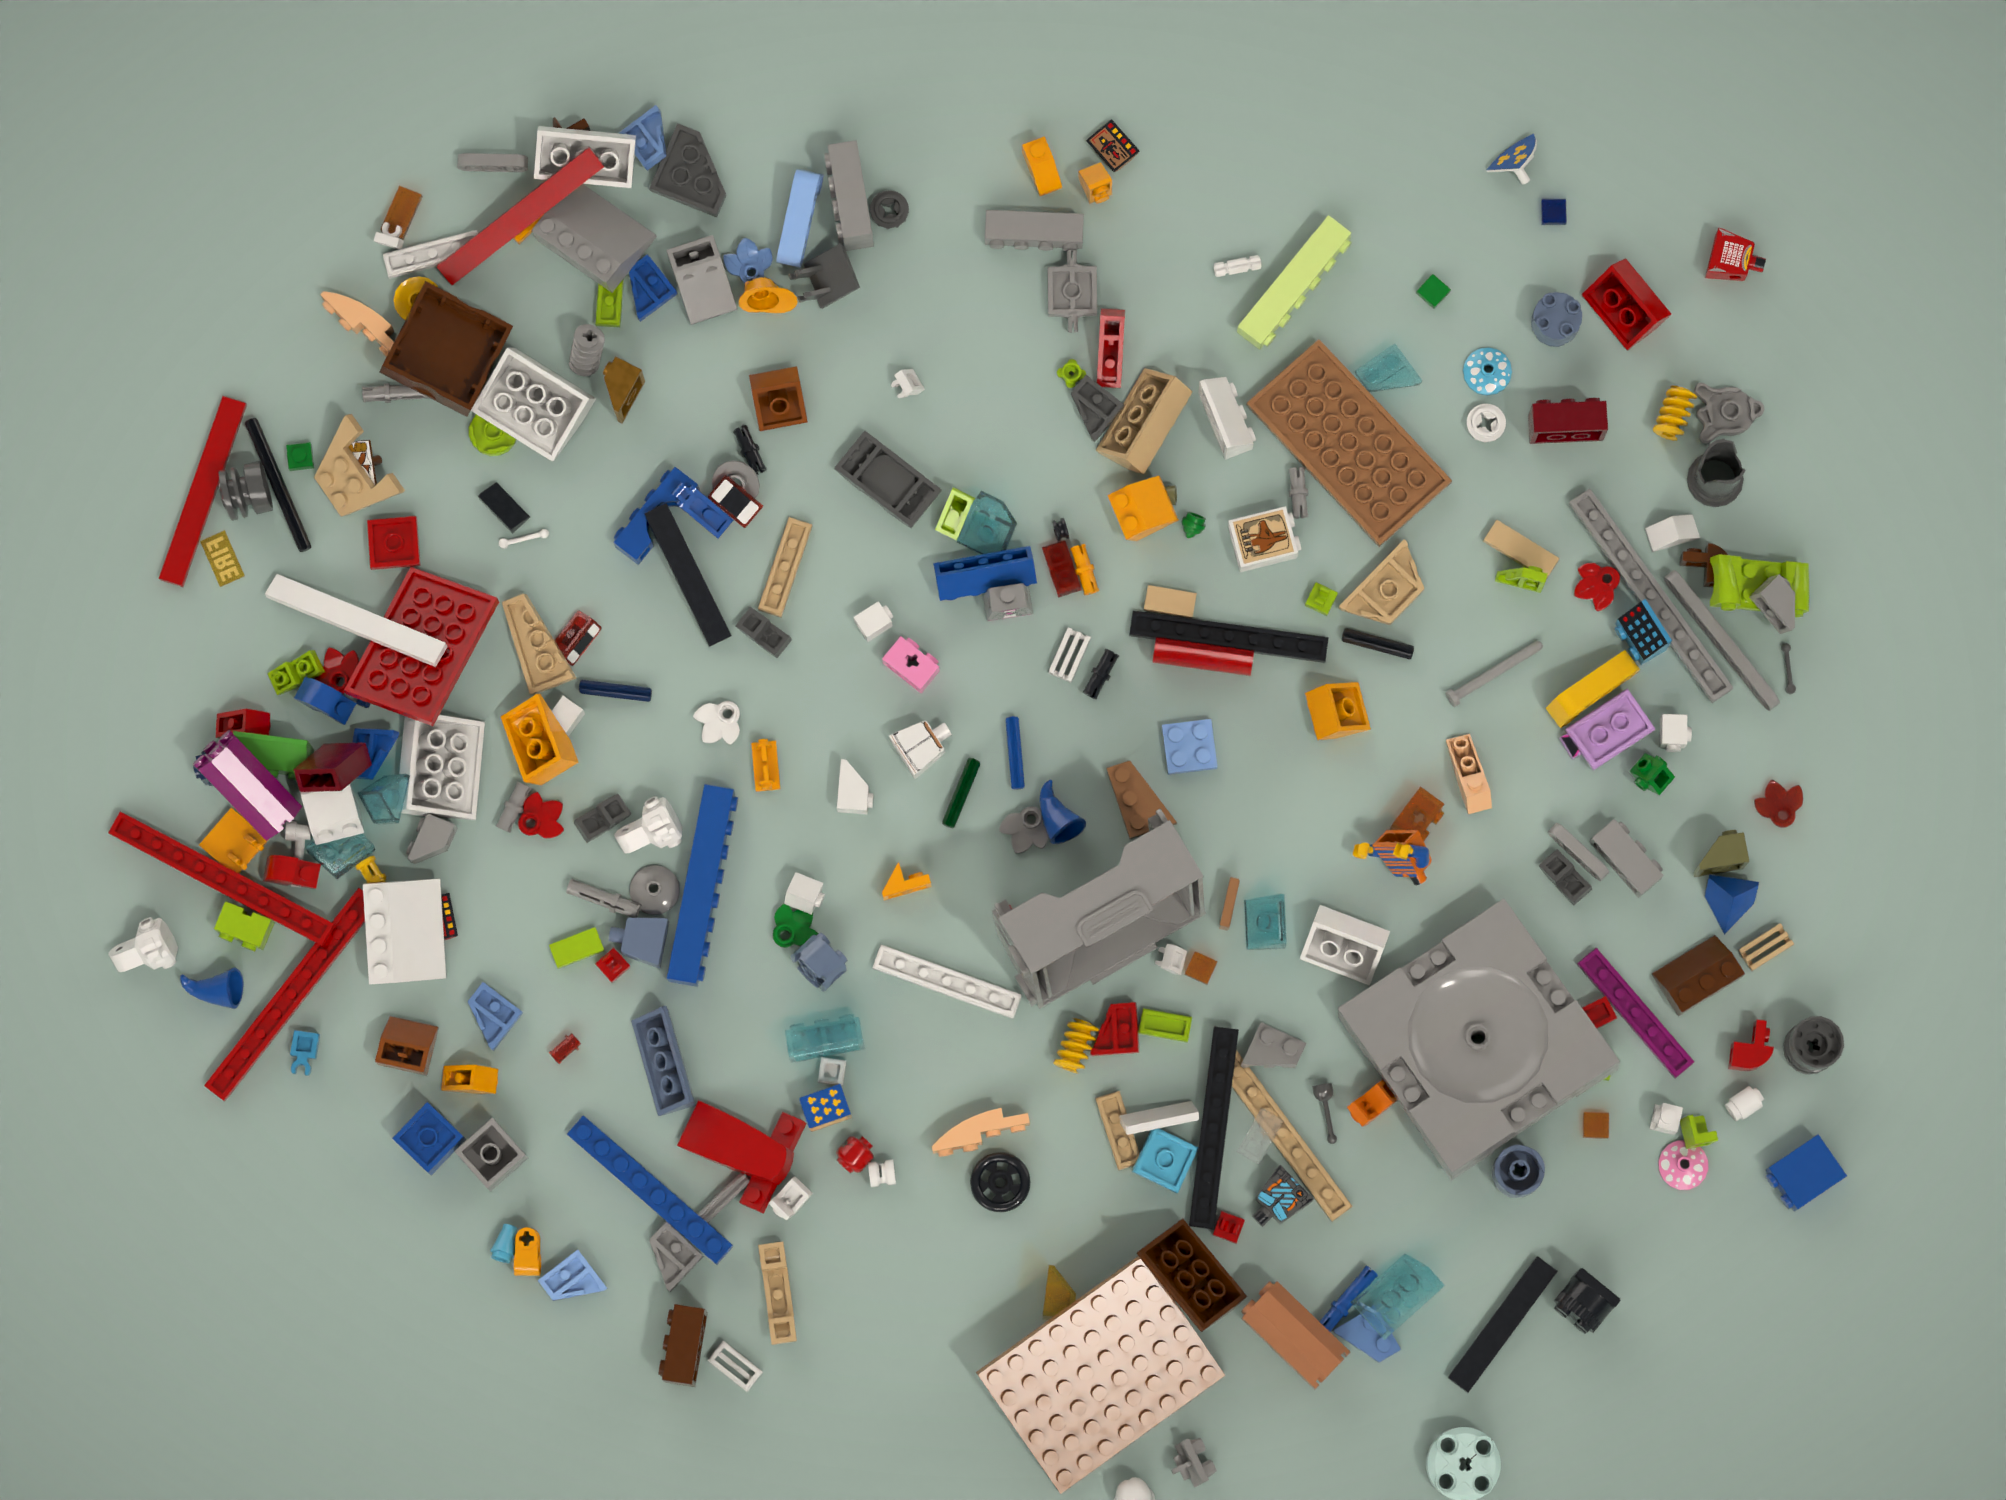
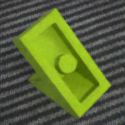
(954, 513)

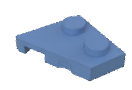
(649, 137)
(493, 1014)
(1366, 1339)

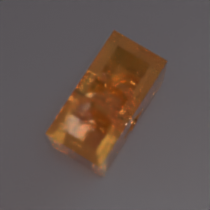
(1422, 803)

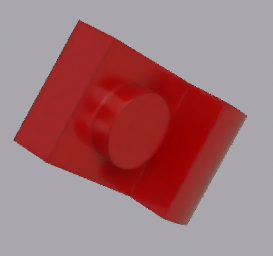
(290, 870)
(1751, 1056)

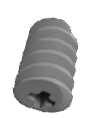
(586, 350)

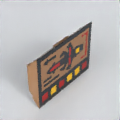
(1113, 146)

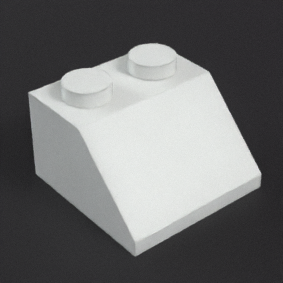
(332, 814)

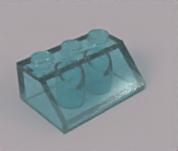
(824, 1038)
(1397, 1295)

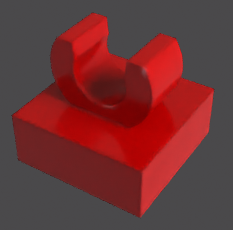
(612, 965)
(1228, 1227)

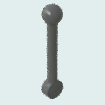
(1790, 689)

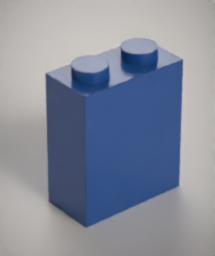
(1805, 1173)

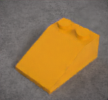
(538, 741)

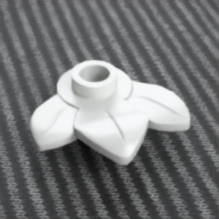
(716, 724)

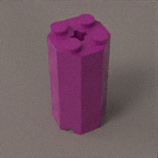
(247, 785)

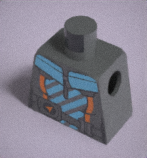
(1281, 1198)

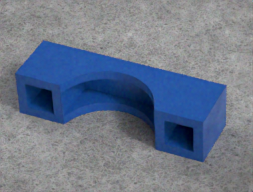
(634, 538)

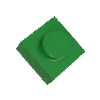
(300, 456)

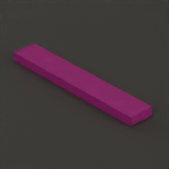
(1635, 1013)

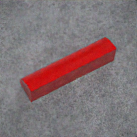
(1203, 656)

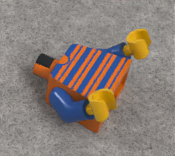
(1401, 852)

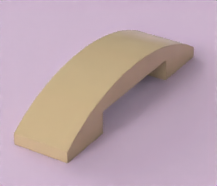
(777, 1293)

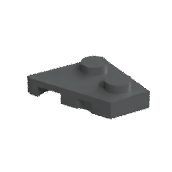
(1095, 406)

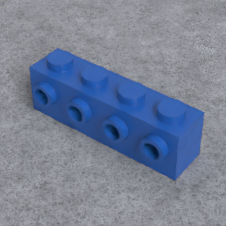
(985, 571)

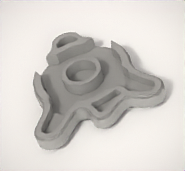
(1726, 411)

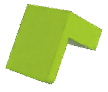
(1696, 1132)

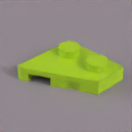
(1527, 578)

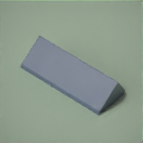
(663, 1061)

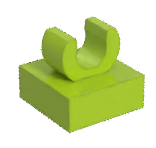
(1321, 599)

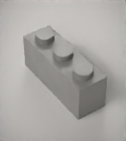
(1627, 857)

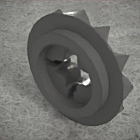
(887, 199)

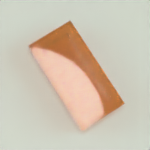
(402, 210)

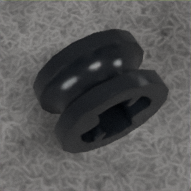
(1060, 529)

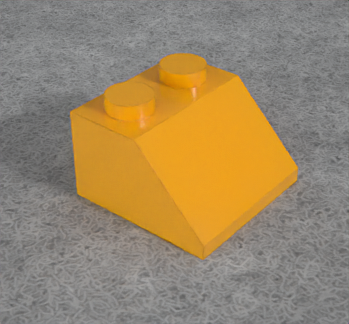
(1143, 508)
(1337, 710)

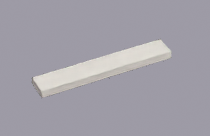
(947, 981)

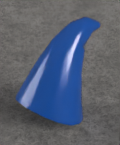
(1058, 820)
(220, 990)

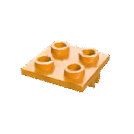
(233, 842)

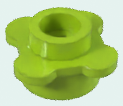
(1071, 366)

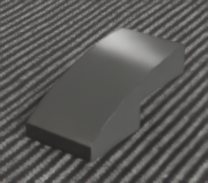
(763, 632)
(602, 818)
(1565, 877)

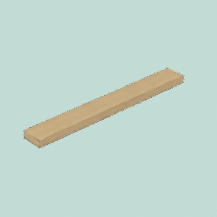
(1291, 1144)

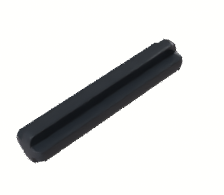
(1377, 643)

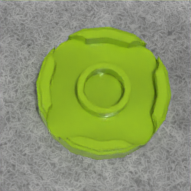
(489, 438)

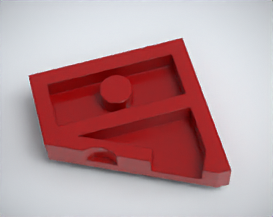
(1118, 1031)

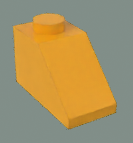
(1041, 166)
(470, 1079)

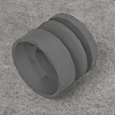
(245, 490)
(1827, 1045)

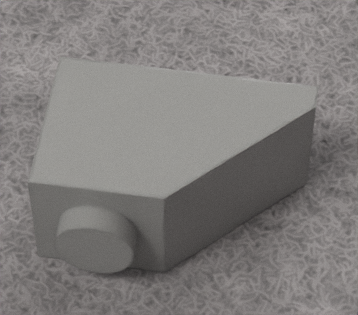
(1776, 602)

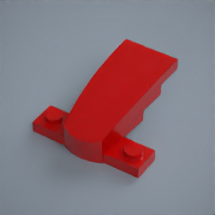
(744, 1149)

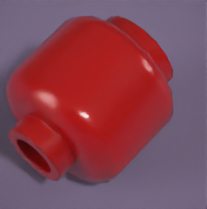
(854, 1154)

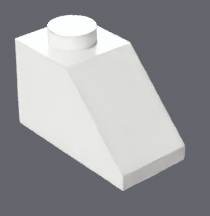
(853, 791)

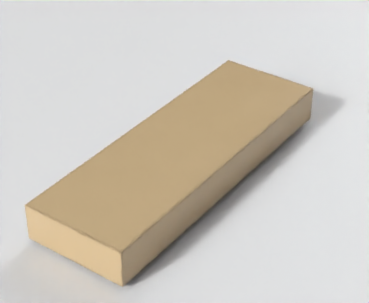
(1520, 548)
(1122, 1145)

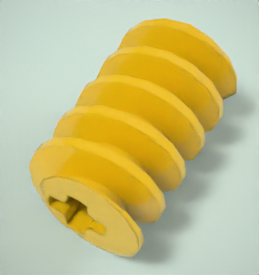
(1673, 411)
(1075, 1046)

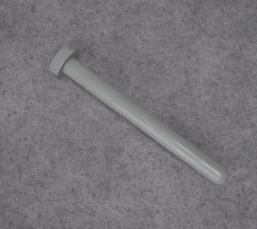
(1455, 696)

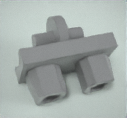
(1189, 1463)

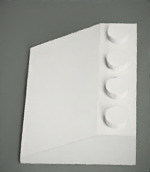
(532, 403)
(442, 767)
(404, 931)

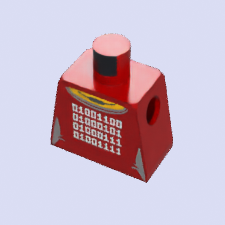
(1732, 257)

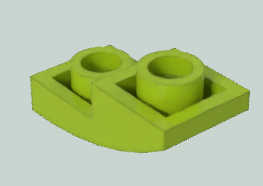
(291, 674)

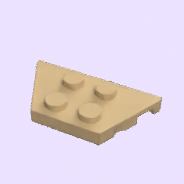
(1387, 589)

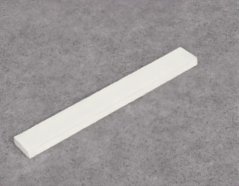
(356, 620)

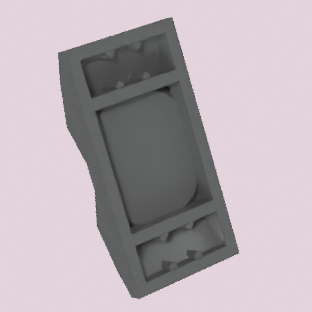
(887, 479)

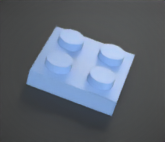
(1189, 746)

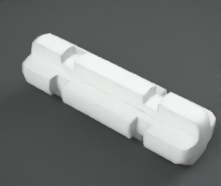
(1237, 266)

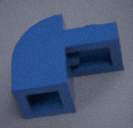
(325, 700)

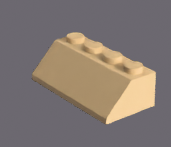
(1144, 420)

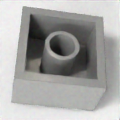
(491, 1154)

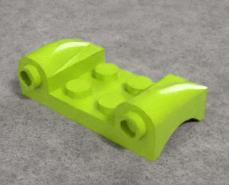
(1738, 578)

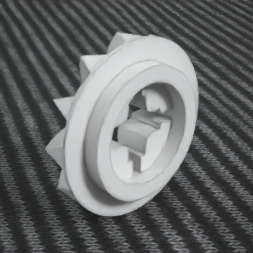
(1488, 412)

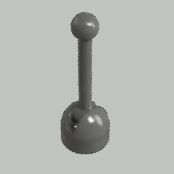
(1324, 1093)

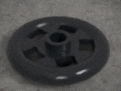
(989, 1163)

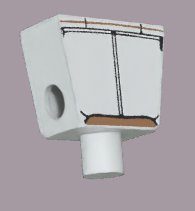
(920, 745)

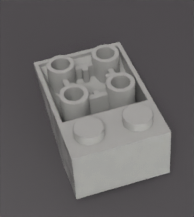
(701, 279)

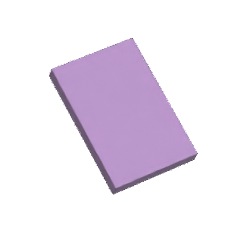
(1610, 729)

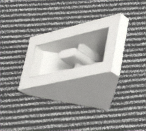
(1672, 532)

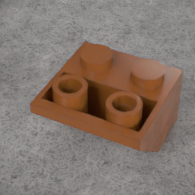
(407, 1045)

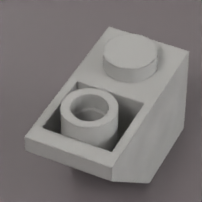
(433, 839)

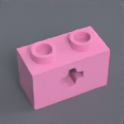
(917, 677)

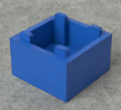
(429, 1138)

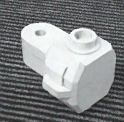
(657, 826)
(151, 946)

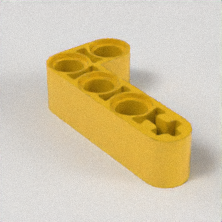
(1592, 688)

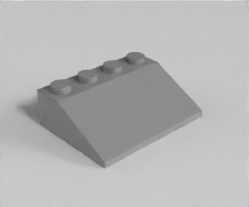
(593, 236)

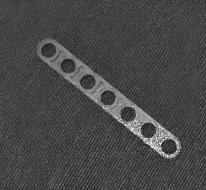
(1721, 640)

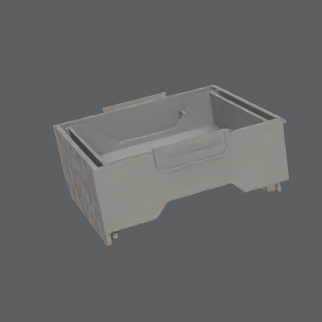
(1105, 921)

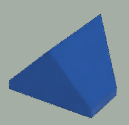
(1729, 898)

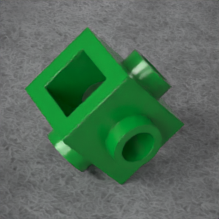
(1652, 774)

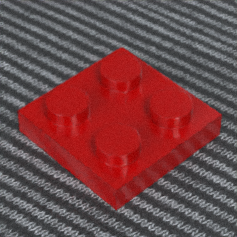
(393, 542)

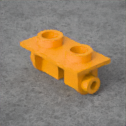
(765, 765)

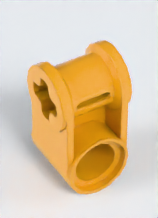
(527, 1258)

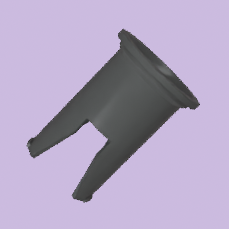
(1716, 492)

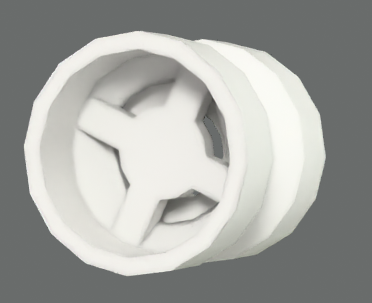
(888, 1173)

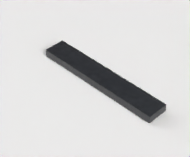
(687, 575)
(1502, 1324)

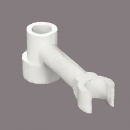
(299, 834)

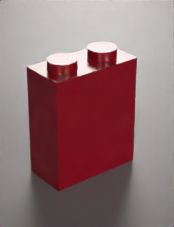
(332, 767)

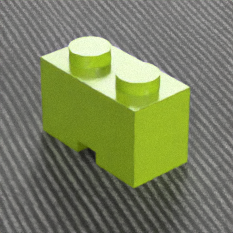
(236, 924)

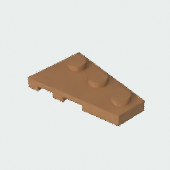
(1135, 798)

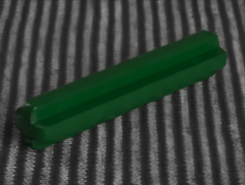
(961, 793)

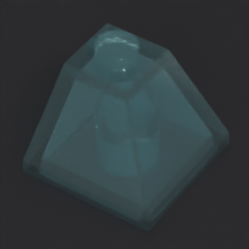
(987, 525)

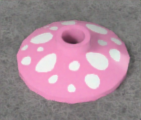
(1674, 1174)

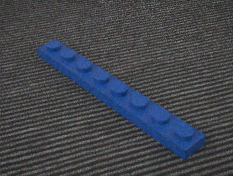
(650, 1190)

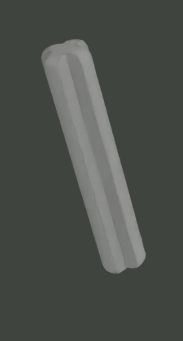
(724, 1197)

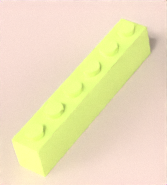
(1294, 282)

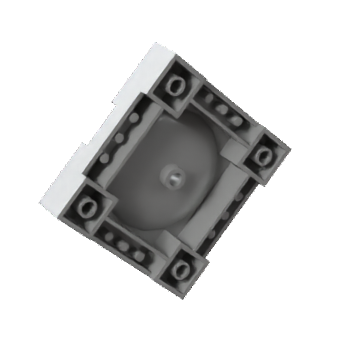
(1490, 984)

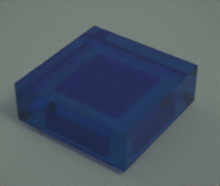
(1553, 212)

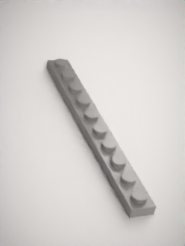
(1646, 587)

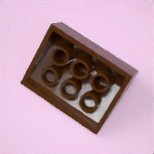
(1192, 1275)

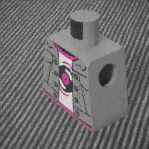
(1007, 602)

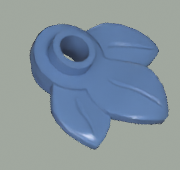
(748, 258)

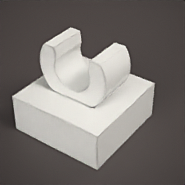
(388, 239)
(909, 383)
(1173, 959)

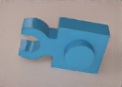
(304, 1048)

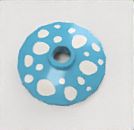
(1484, 382)

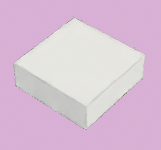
(832, 1071)

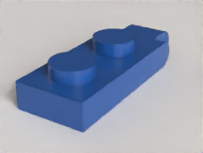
(702, 509)

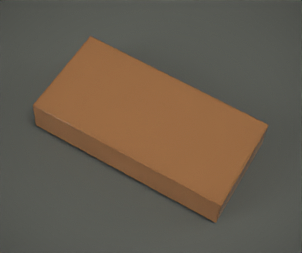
(1229, 904)

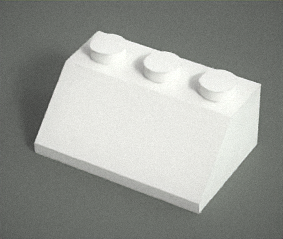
(1226, 416)
(1344, 945)

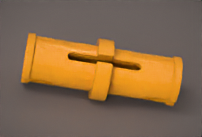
(1084, 569)

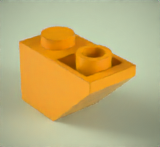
(1096, 183)

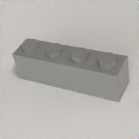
(1033, 230)

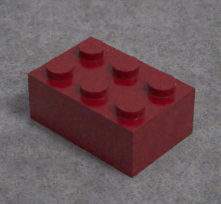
(1567, 421)

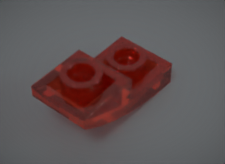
(1061, 568)

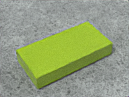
(576, 947)
(1165, 1025)

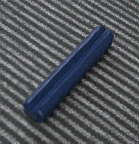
(615, 690)

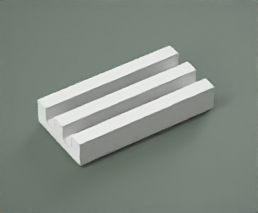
(1077, 635)
(752, 1379)

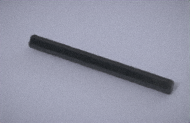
(278, 485)

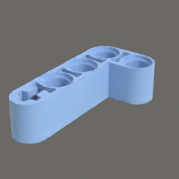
(798, 217)

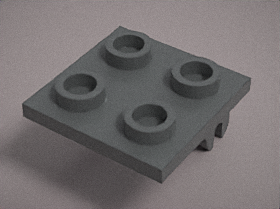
(830, 276)

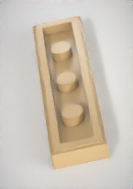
(785, 567)

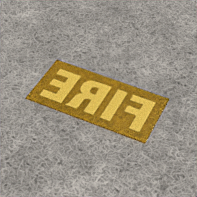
(222, 558)

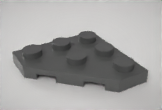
(689, 173)

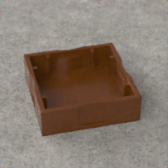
(446, 349)

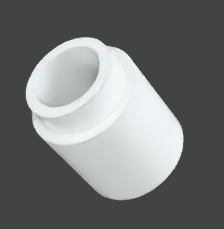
(1744, 1103)

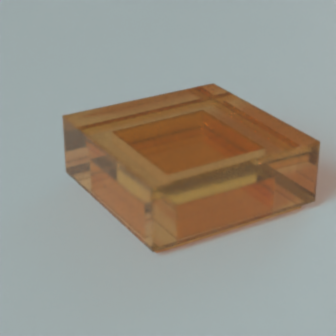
(1201, 968)
(1596, 1125)

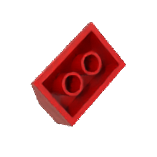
(1626, 303)

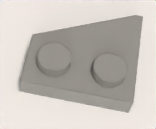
(1273, 1049)
(673, 1255)

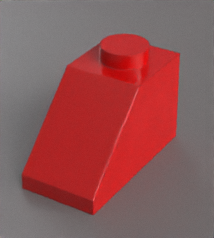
(243, 721)

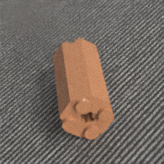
(1294, 1334)

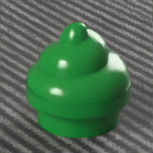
(1193, 524)

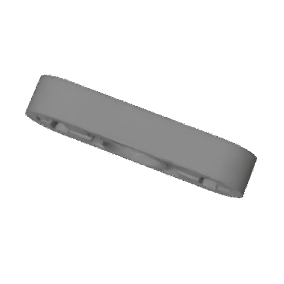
(492, 162)
(1578, 852)

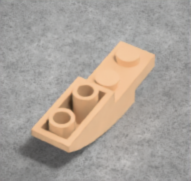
(359, 316)
(969, 1132)

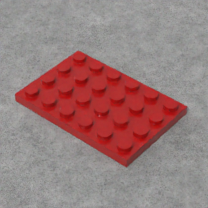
(437, 610)

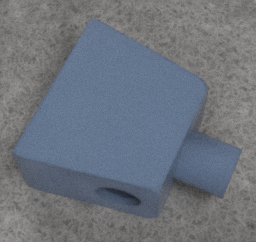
(642, 939)

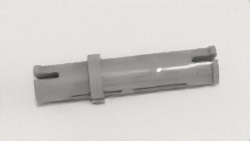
(389, 393)
(613, 902)

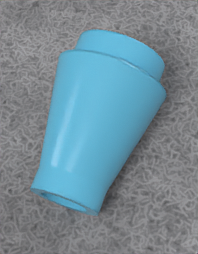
(504, 1246)

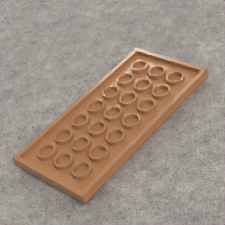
(1349, 443)

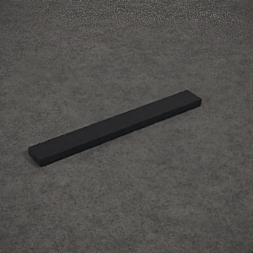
(1229, 635)
(1213, 1128)

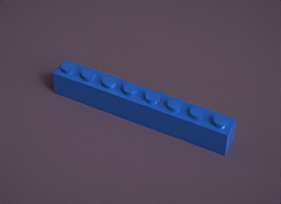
(701, 885)

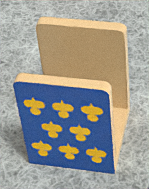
(825, 1108)

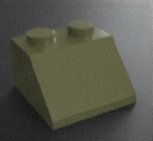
(1725, 855)

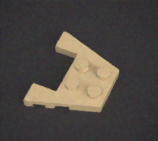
(345, 479)

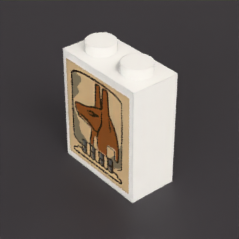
(1264, 539)

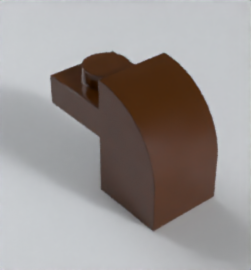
(1696, 558)

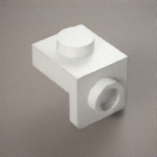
(790, 1198)

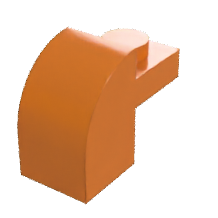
(1372, 1103)

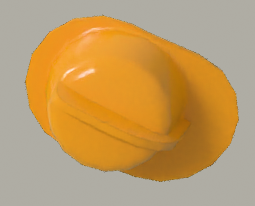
(765, 296)

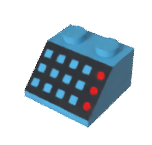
(1642, 633)

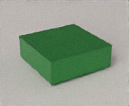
(1433, 291)

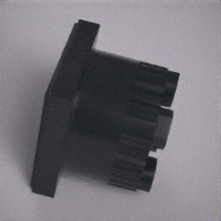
(1585, 1301)

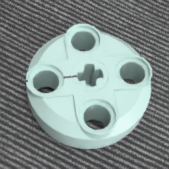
(1463, 1464)

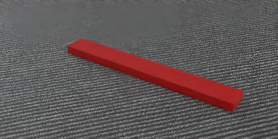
(520, 216)
(202, 491)

